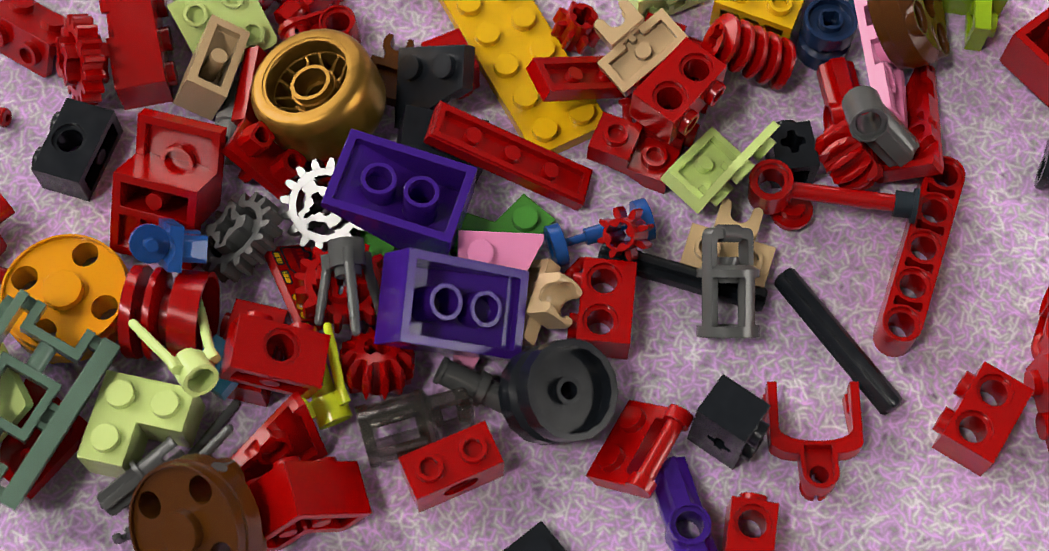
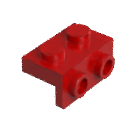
(29, 34)

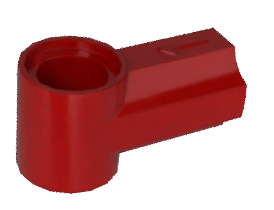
(835, 80)

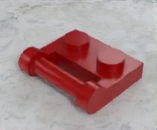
(638, 447)

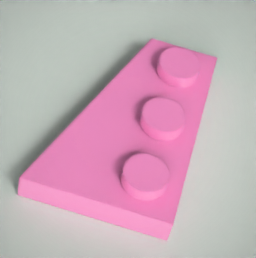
(882, 73)

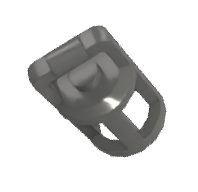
(728, 270)

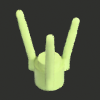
(190, 366)

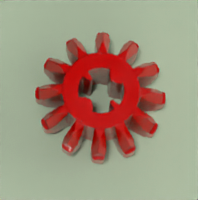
(846, 159)
(375, 367)

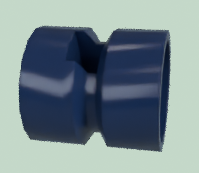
(826, 32)

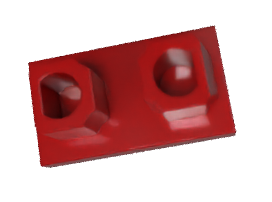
(262, 158)

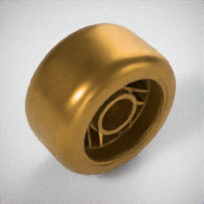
(316, 91)

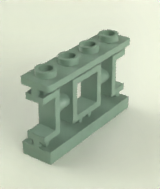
(47, 416)

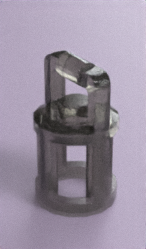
(427, 416)

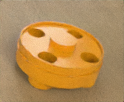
(71, 292)

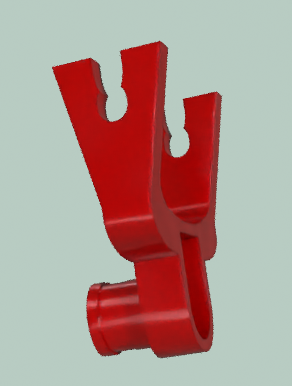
(816, 456)

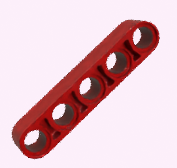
(913, 272)

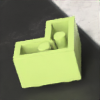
(129, 414)

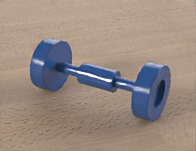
(558, 244)

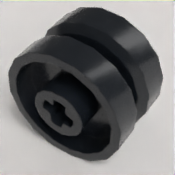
(558, 392)

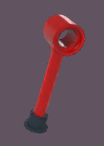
(901, 204)

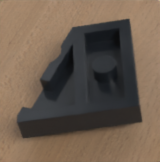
(432, 76)

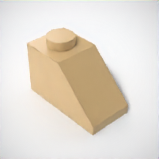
(212, 68)

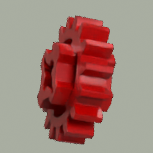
(82, 58)
(337, 311)

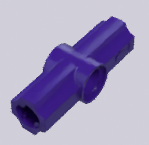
(679, 502)

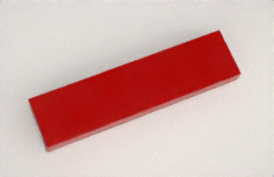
(508, 155)

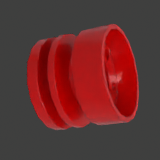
(166, 309)

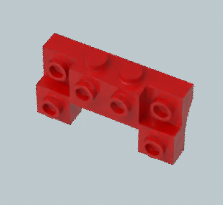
(636, 149)

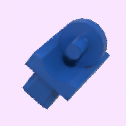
(168, 244)

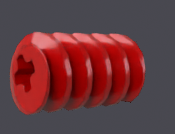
(751, 50)

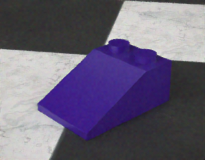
(400, 193)
(451, 305)

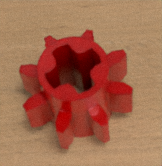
(575, 27)
(636, 229)

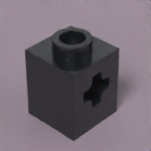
(796, 149)

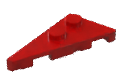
(924, 125)
(284, 434)

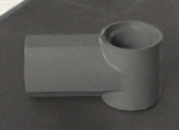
(879, 127)

